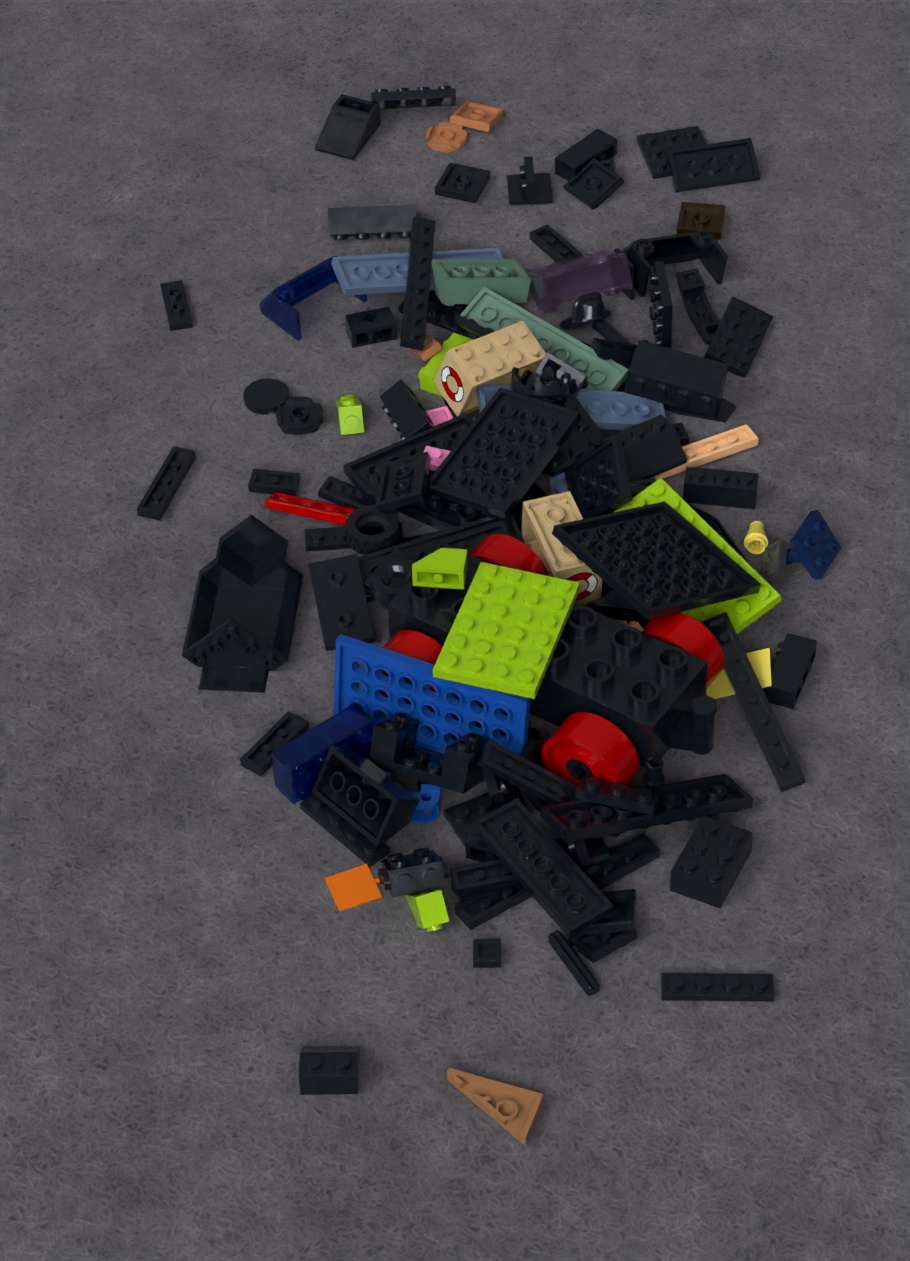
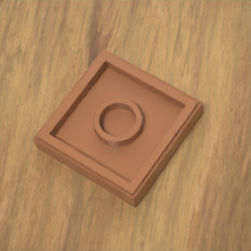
(477, 116)

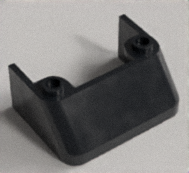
(675, 249)

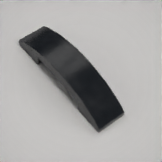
(697, 304)

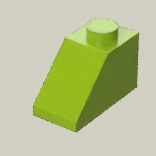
(442, 569)
(428, 909)

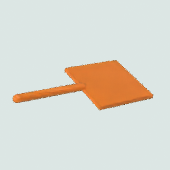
(353, 887)

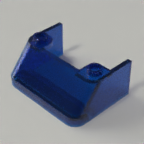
(279, 302)

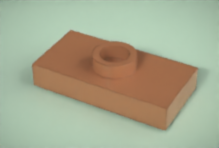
(430, 348)

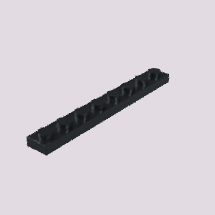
(417, 284)
(755, 705)

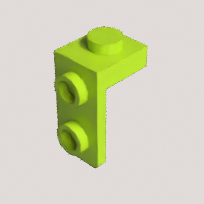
(350, 415)

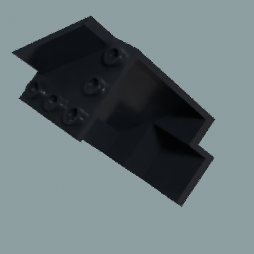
(243, 610)

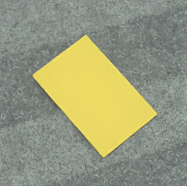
(761, 665)

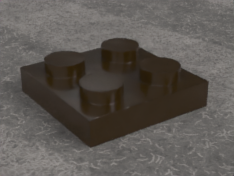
(701, 216)

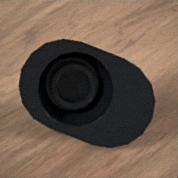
(585, 311)

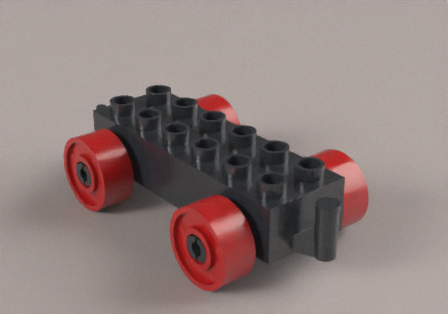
(607, 684)

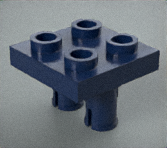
(813, 545)

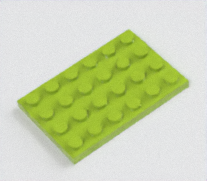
(506, 630)

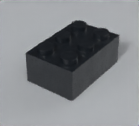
(711, 861)

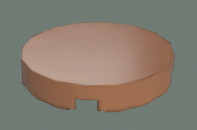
(449, 142)

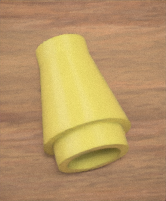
(756, 539)

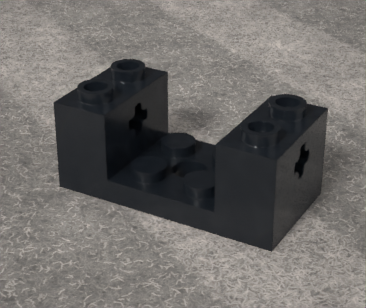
(395, 752)

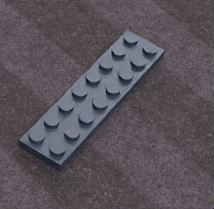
(389, 271)
(606, 408)

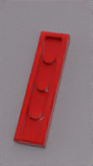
(308, 508)

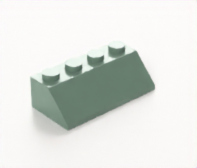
(462, 279)

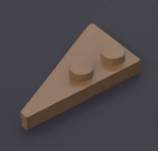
(506, 1104)

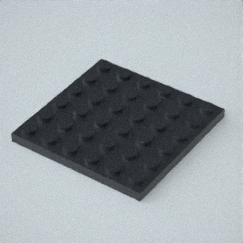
(656, 560)

